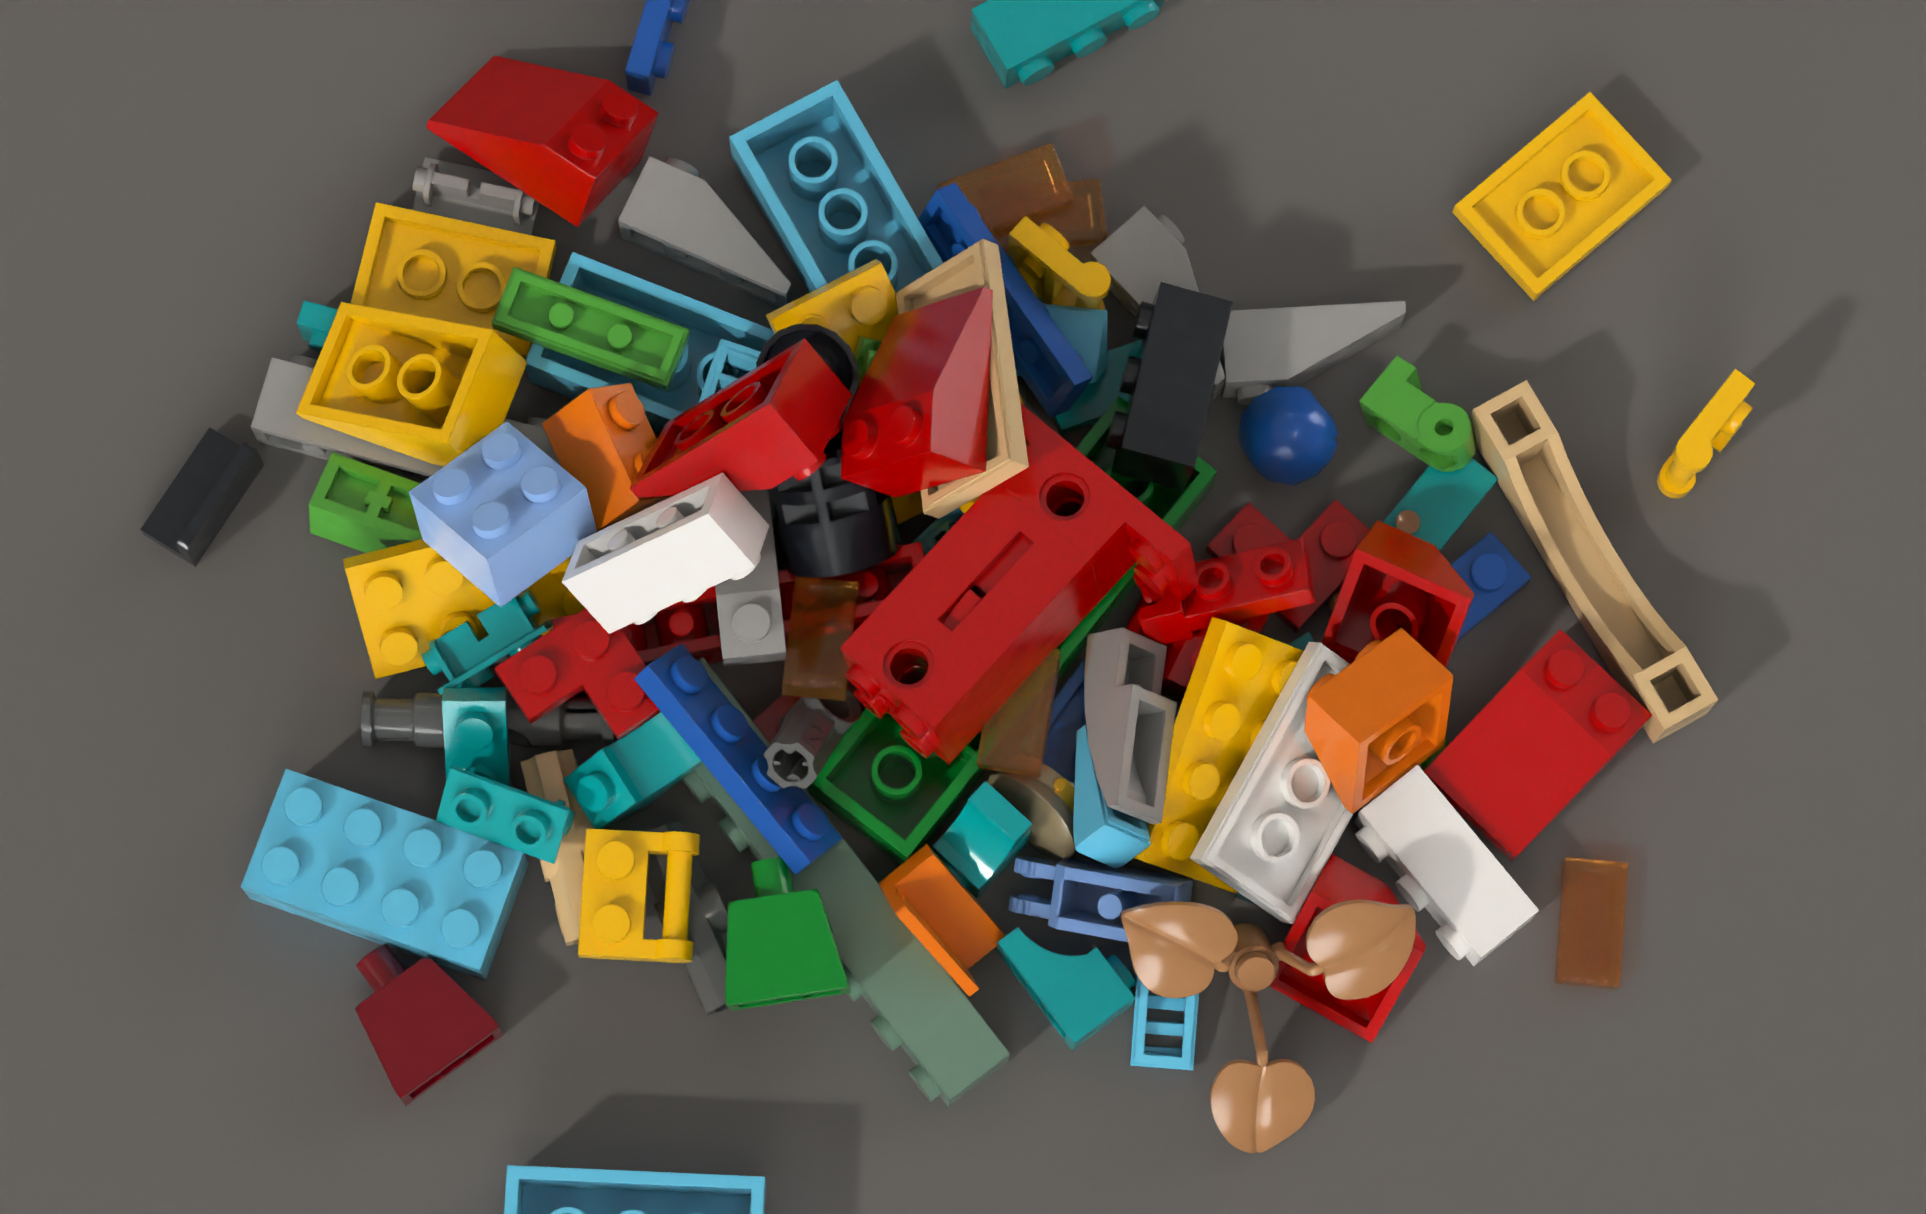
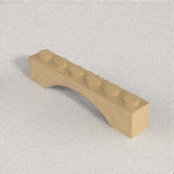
(1623, 625)

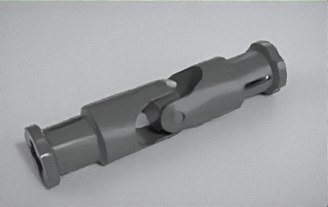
(422, 721)

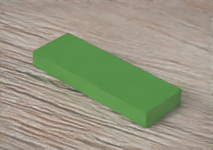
(590, 328)

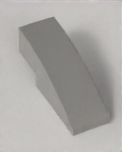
(1128, 721)

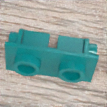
(467, 658)
(504, 814)

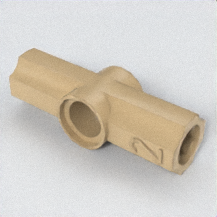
(544, 779)

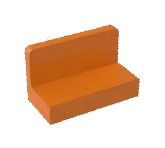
(942, 914)

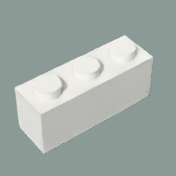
(666, 554)
(1443, 867)

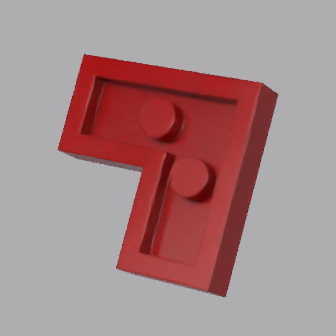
(1330, 546)
(576, 659)

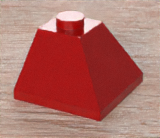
(1398, 585)
(1363, 1016)

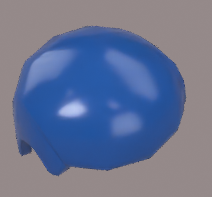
(1288, 435)

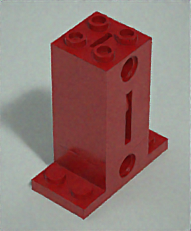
(1006, 593)

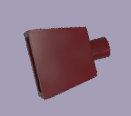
(420, 1022)

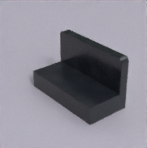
(203, 496)

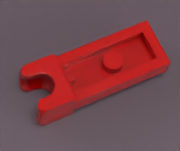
(1231, 590)

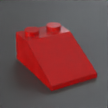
(548, 132)
(923, 400)
(751, 430)
(1536, 745)

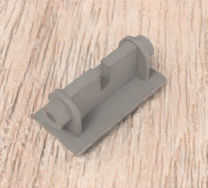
(472, 196)

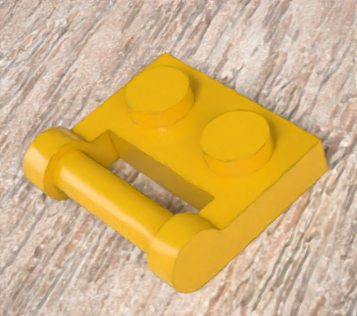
(1054, 272)
(1710, 429)
(617, 895)

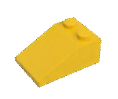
(411, 382)

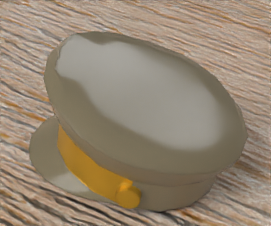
(1046, 804)

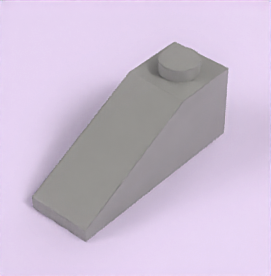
(690, 224)
(1143, 256)
(1298, 343)
(752, 606)

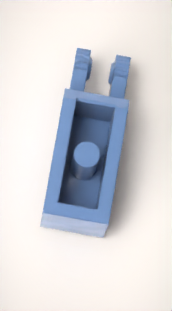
(1093, 895)

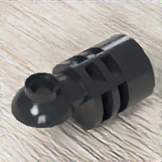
(825, 520)

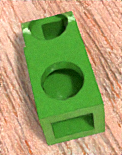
(1416, 422)

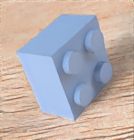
(503, 513)

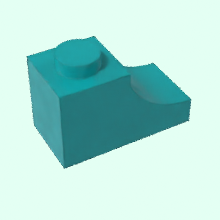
(631, 772)
(983, 839)
(1072, 991)

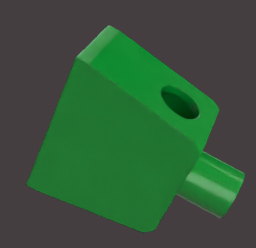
(780, 944)

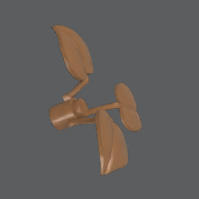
(1181, 943)

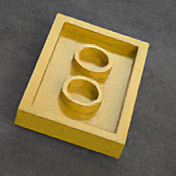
(1561, 196)
(444, 267)

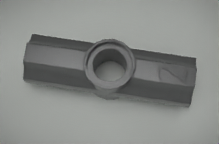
(809, 737)
(706, 927)

